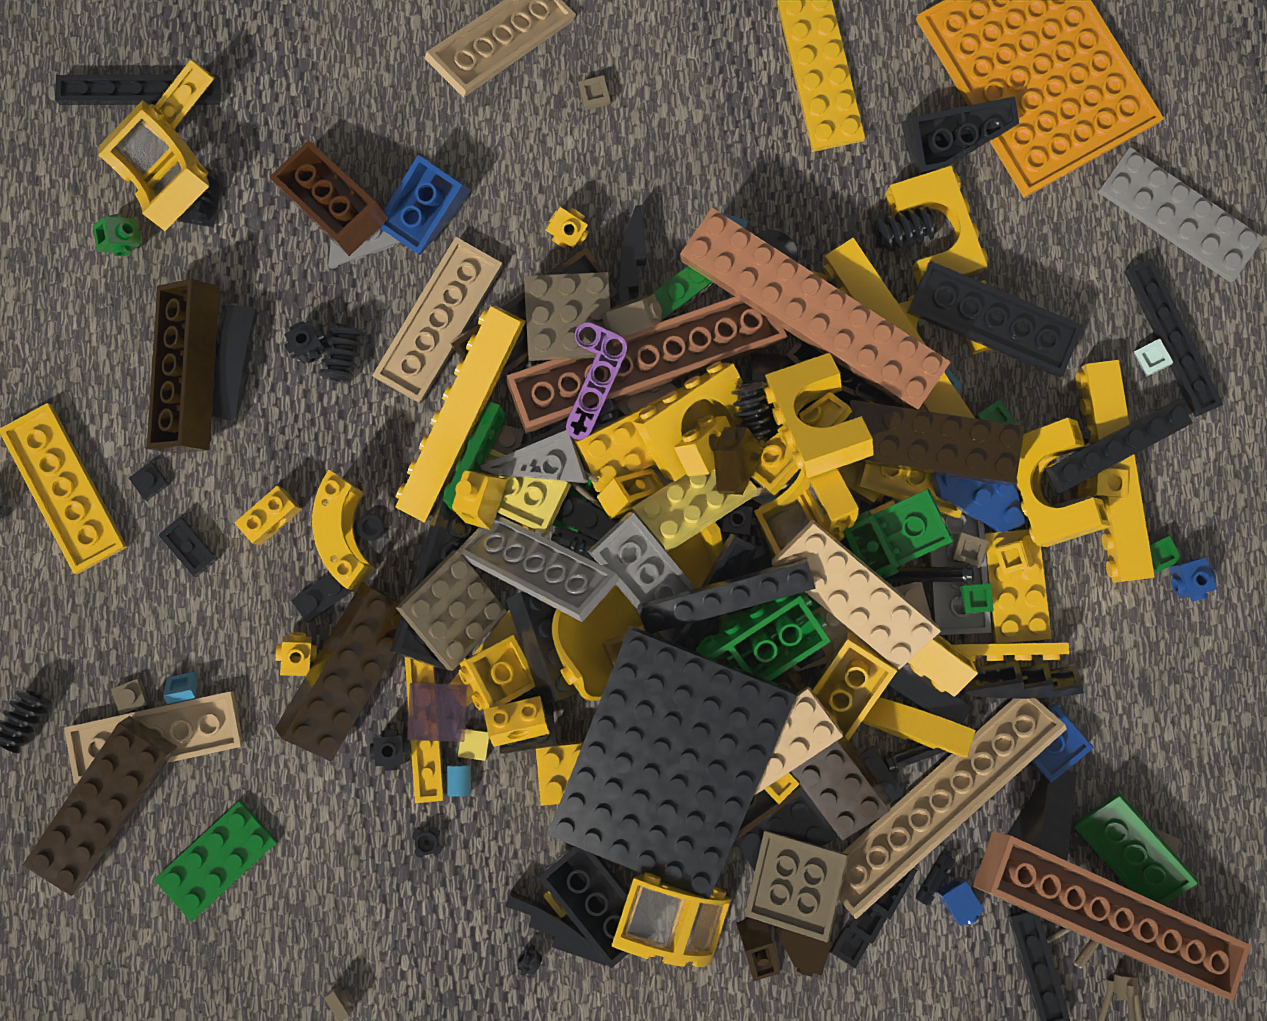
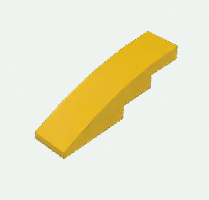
(920, 727)

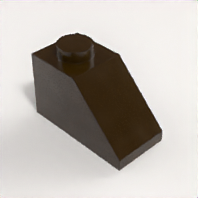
(735, 459)
(758, 948)
(804, 951)

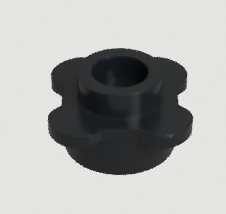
(421, 848)
(529, 961)

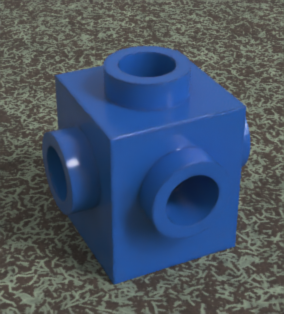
(1193, 579)

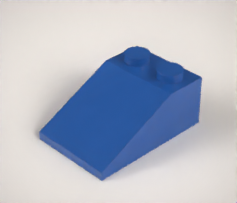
(423, 205)

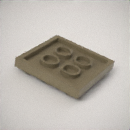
(558, 307)
(452, 610)
(797, 885)

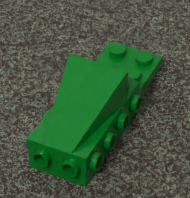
(896, 535)
(767, 636)

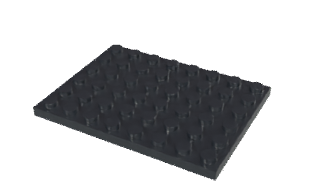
(671, 762)

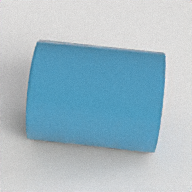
(459, 780)

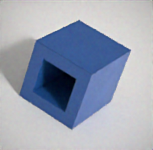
(960, 902)

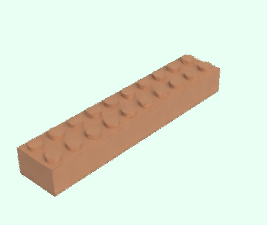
(814, 310)
(652, 359)
(1111, 915)

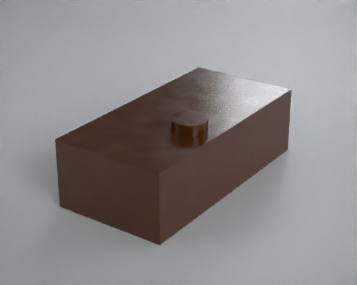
(329, 197)

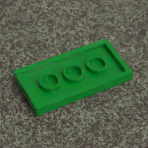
(1135, 851)
(216, 860)

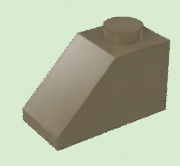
(633, 315)

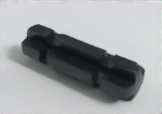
(935, 879)

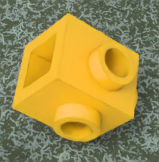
(559, 220)
(292, 663)

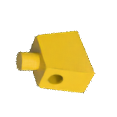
(478, 498)

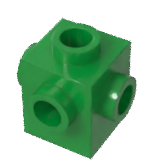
(116, 235)

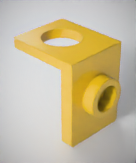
(1098, 484)

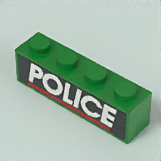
(681, 292)

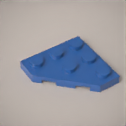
(987, 502)

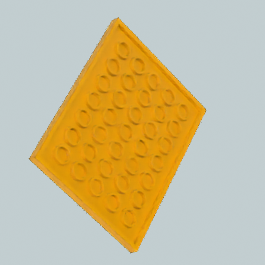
(1062, 67)

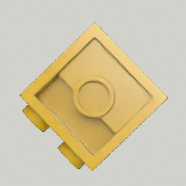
(497, 674)

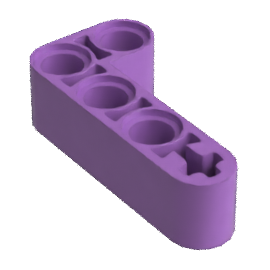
(591, 384)

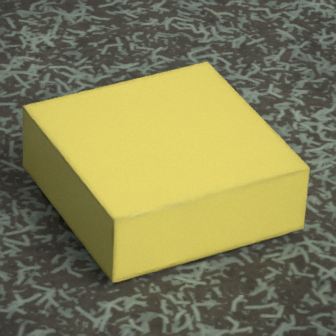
(475, 745)

